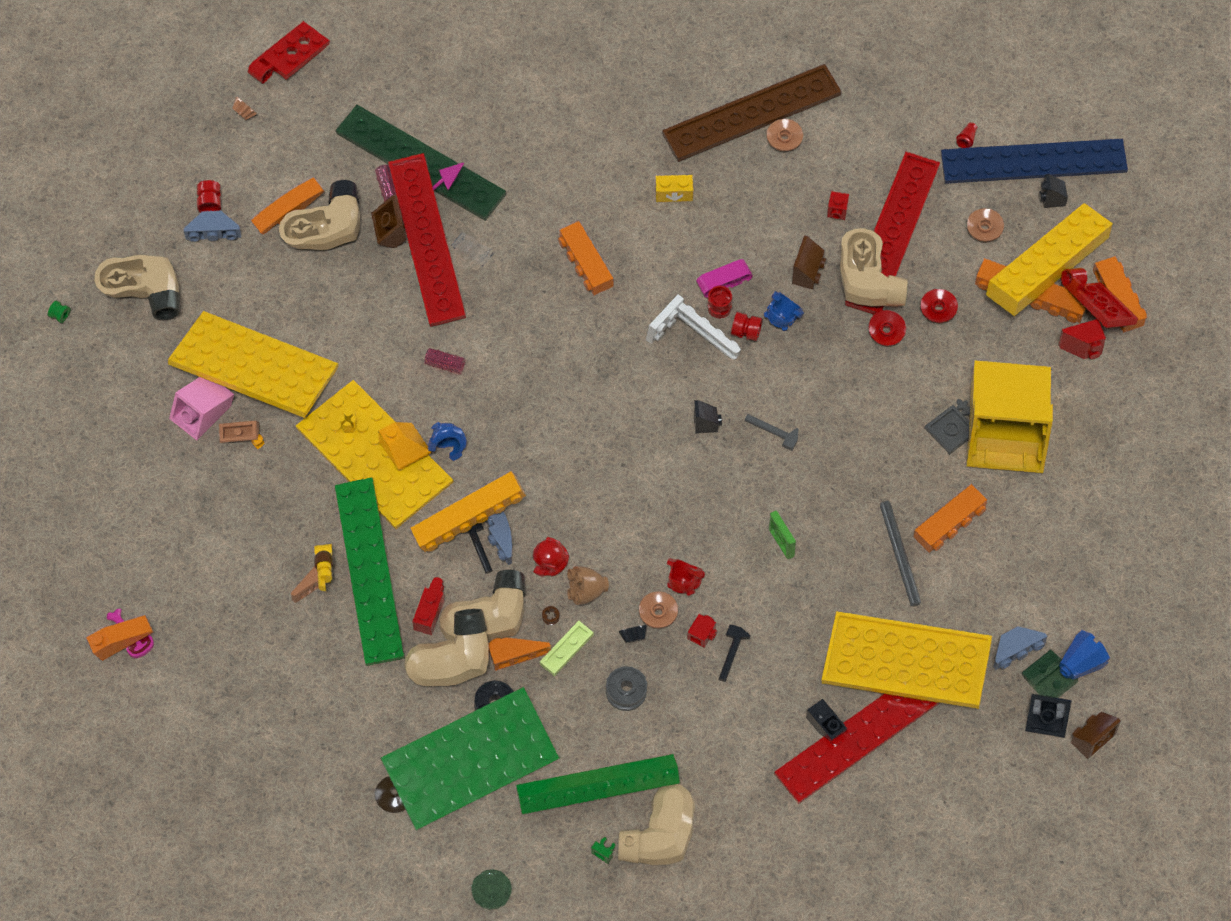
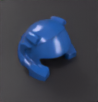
(782, 307)
(445, 436)

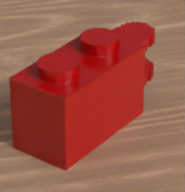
(429, 607)

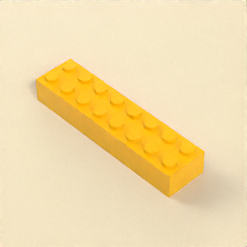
(1047, 258)

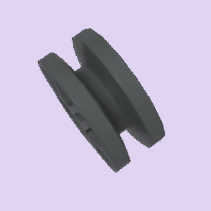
(623, 699)

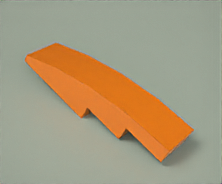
(295, 199)

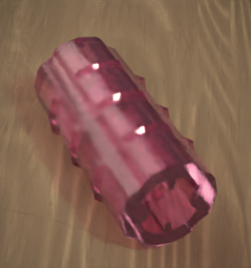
(385, 181)
(444, 360)

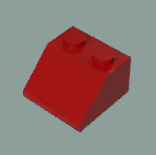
(1083, 340)

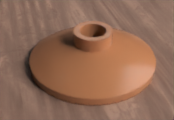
(786, 128)
(987, 218)
(658, 601)

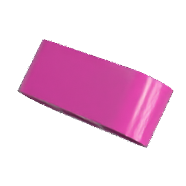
(727, 275)

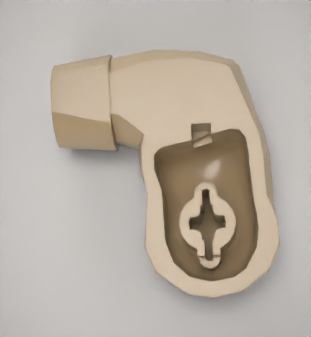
(862, 272)
(667, 832)

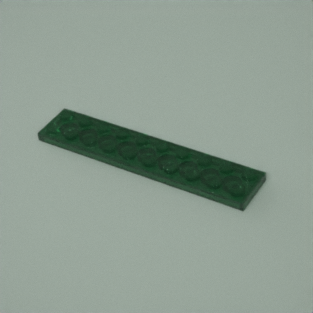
(392, 143)

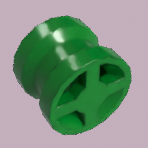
(58, 311)

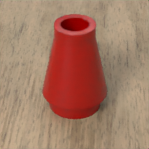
(966, 137)

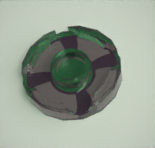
(497, 889)

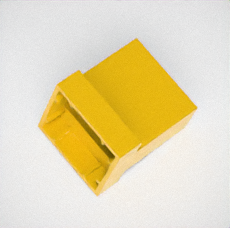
(1009, 416)

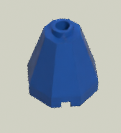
(1083, 656)

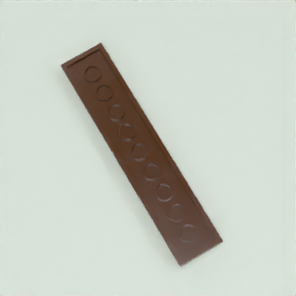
(751, 112)

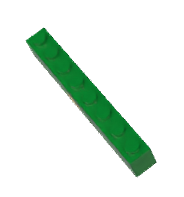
(597, 784)

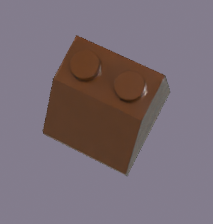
(388, 223)
(808, 264)
(1095, 733)

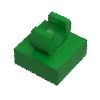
(603, 852)

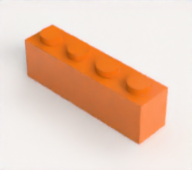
(586, 258)
(1112, 276)
(950, 518)

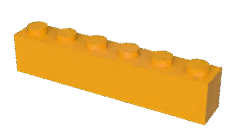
(468, 512)

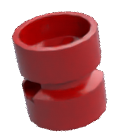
(208, 196)
(719, 302)
(746, 326)

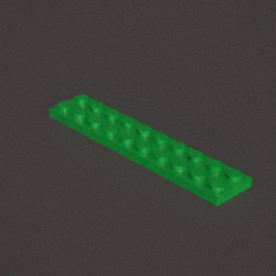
(369, 572)

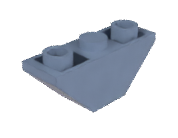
(212, 226)
(1017, 644)

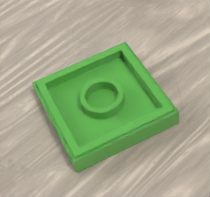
(782, 535)

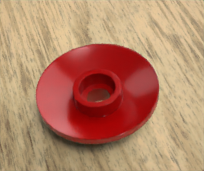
(939, 298)
(890, 320)

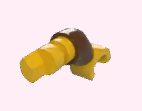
(323, 563)

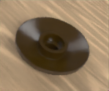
(385, 799)

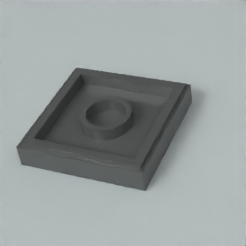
(949, 429)

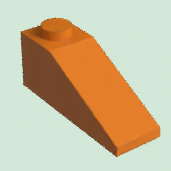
(118, 636)
(513, 651)

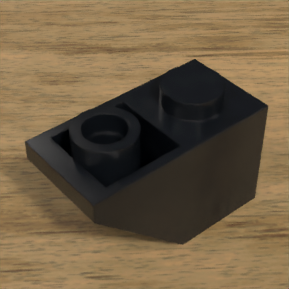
(1053, 192)
(825, 720)

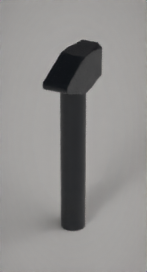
(478, 547)
(737, 634)

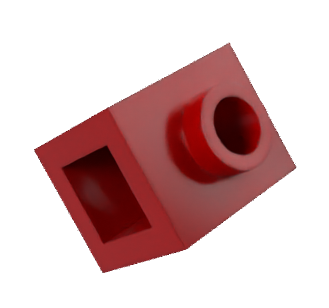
(838, 205)
(702, 630)

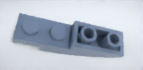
(500, 536)

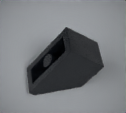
(706, 418)

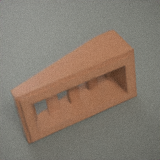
(306, 586)

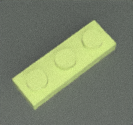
(566, 648)

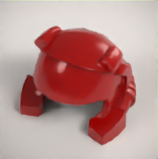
(551, 557)
(684, 577)

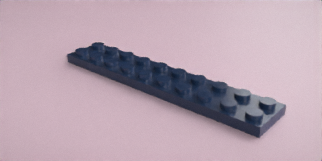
(1033, 161)

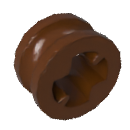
(553, 621)

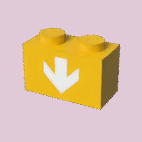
(674, 188)

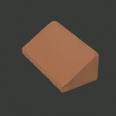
(239, 431)

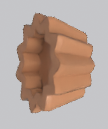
(243, 109)

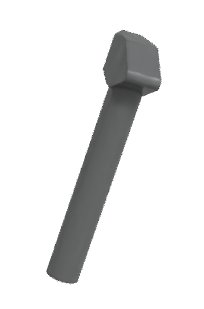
(790, 438)

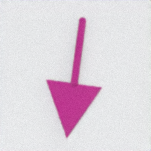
(448, 175)

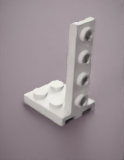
(699, 324)

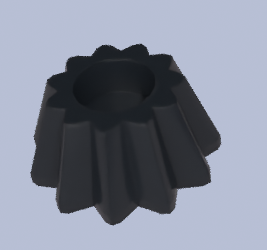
(633, 634)

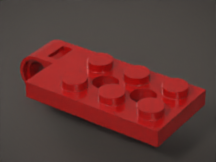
(287, 64)
(1097, 299)

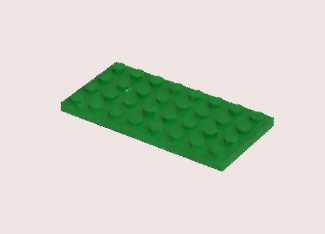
(469, 758)

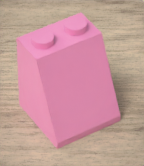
(200, 406)

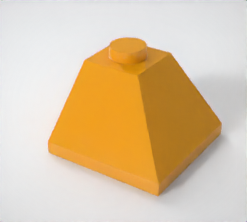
(403, 444)

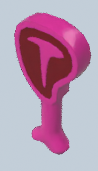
(140, 647)

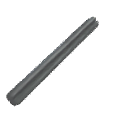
(900, 553)

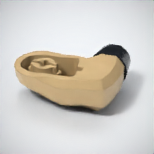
(325, 225)

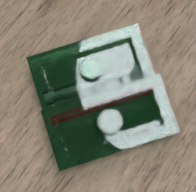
(1046, 677)

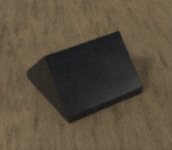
(1048, 715)

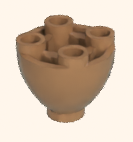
(585, 585)

